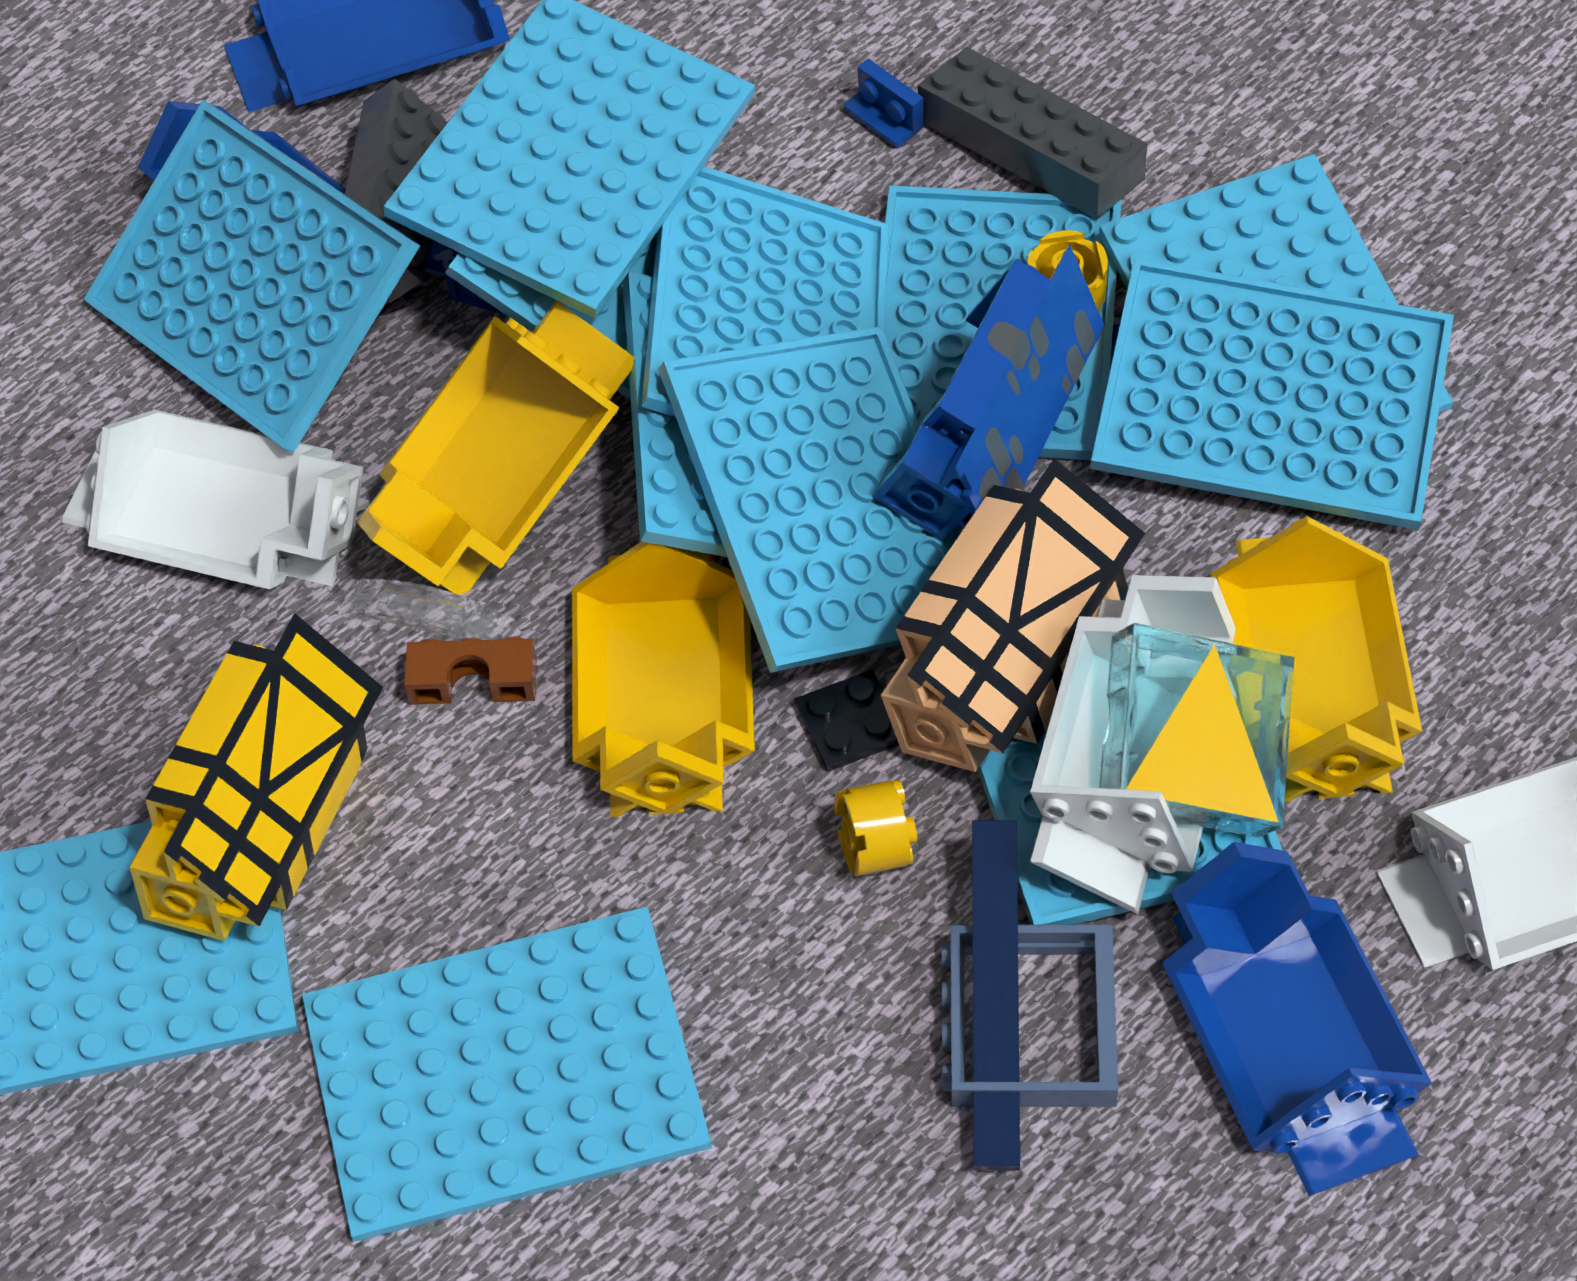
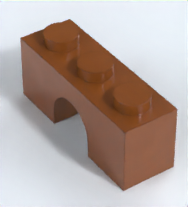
(437, 665)

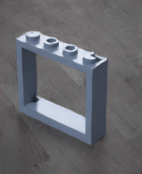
(1037, 940)

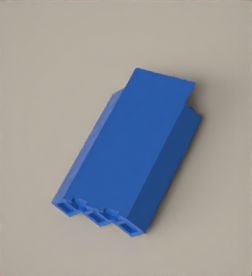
(345, 44)

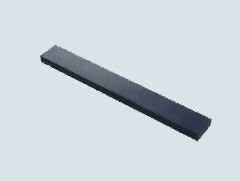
(995, 993)

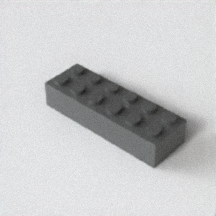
(1033, 132)
(389, 142)

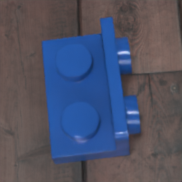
(886, 105)

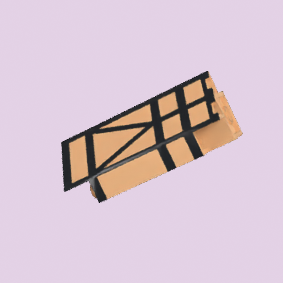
(1001, 618)

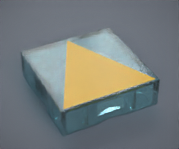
(1199, 727)

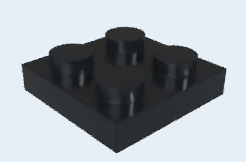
(847, 720)

